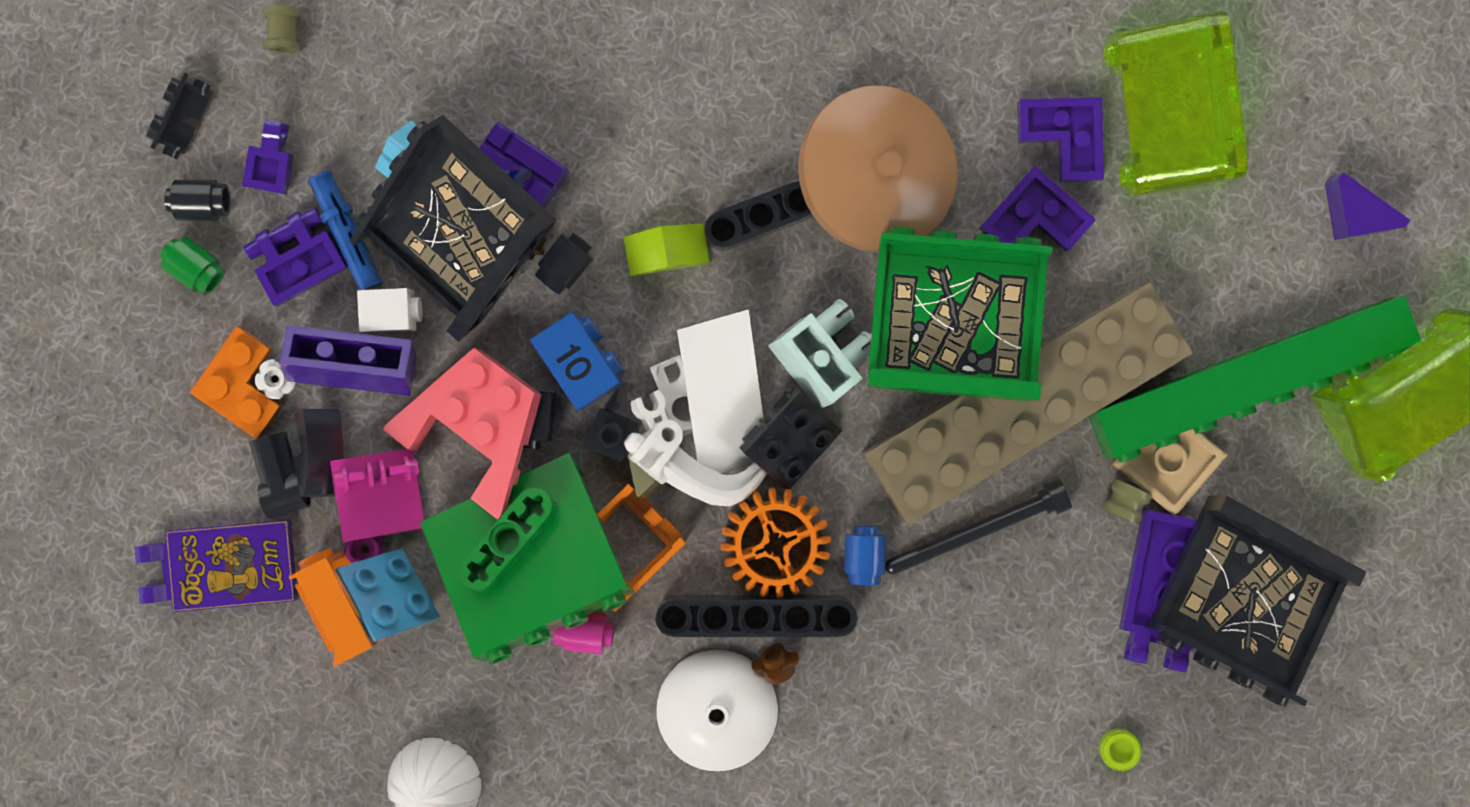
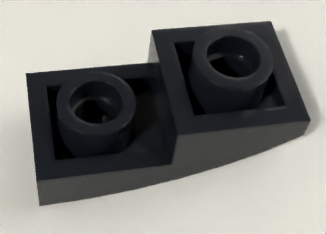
(319, 443)

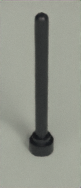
(1050, 499)

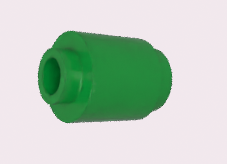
(191, 265)

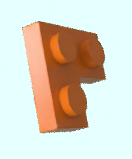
(227, 384)

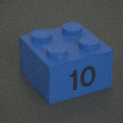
(578, 361)

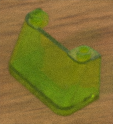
(1180, 105)
(1405, 402)

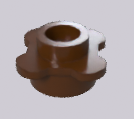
(776, 664)

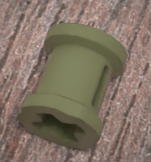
(282, 29)

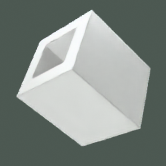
(388, 310)

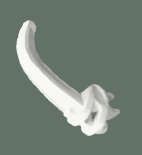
(662, 458)

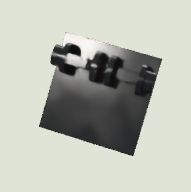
(790, 439)

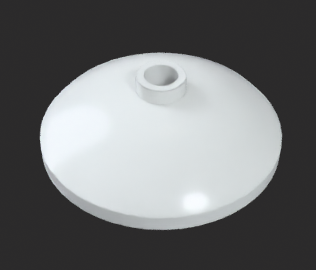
(724, 683)

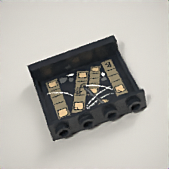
(454, 222)
(1251, 599)

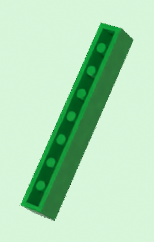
(1254, 377)

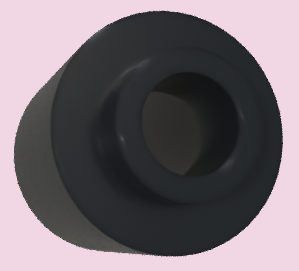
(197, 200)
(564, 262)

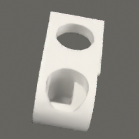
(671, 383)

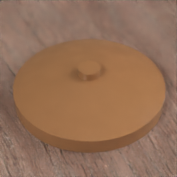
(877, 165)

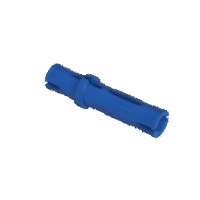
(338, 217)

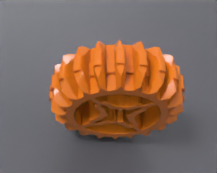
(788, 575)

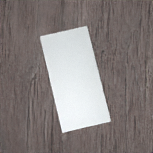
(721, 388)

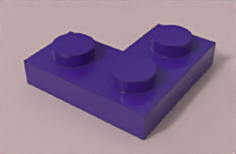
(1072, 123)
(1040, 204)

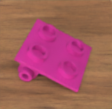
(377, 494)

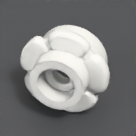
(264, 380)

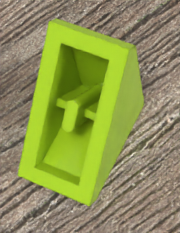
(666, 249)

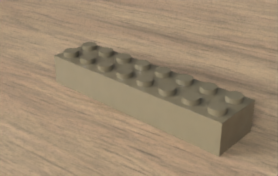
(1078, 374)

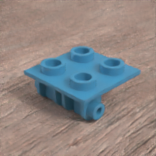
(387, 594)

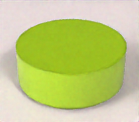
(1120, 749)

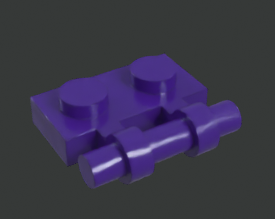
(301, 267)

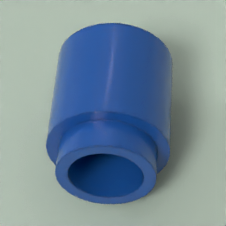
(865, 555)

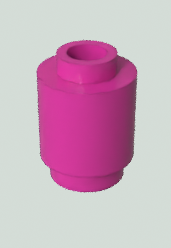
(588, 637)

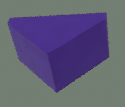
(1357, 210)

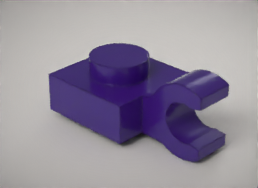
(268, 166)

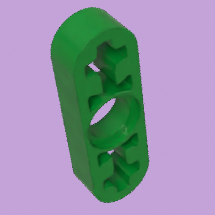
(490, 540)

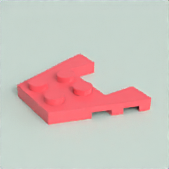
(487, 410)

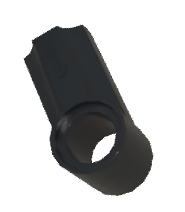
(277, 473)

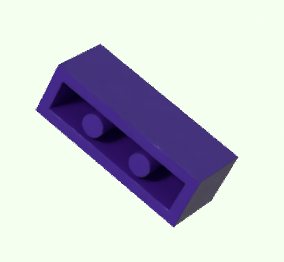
(348, 360)

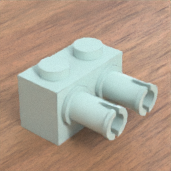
(816, 360)

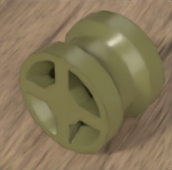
(1126, 502)

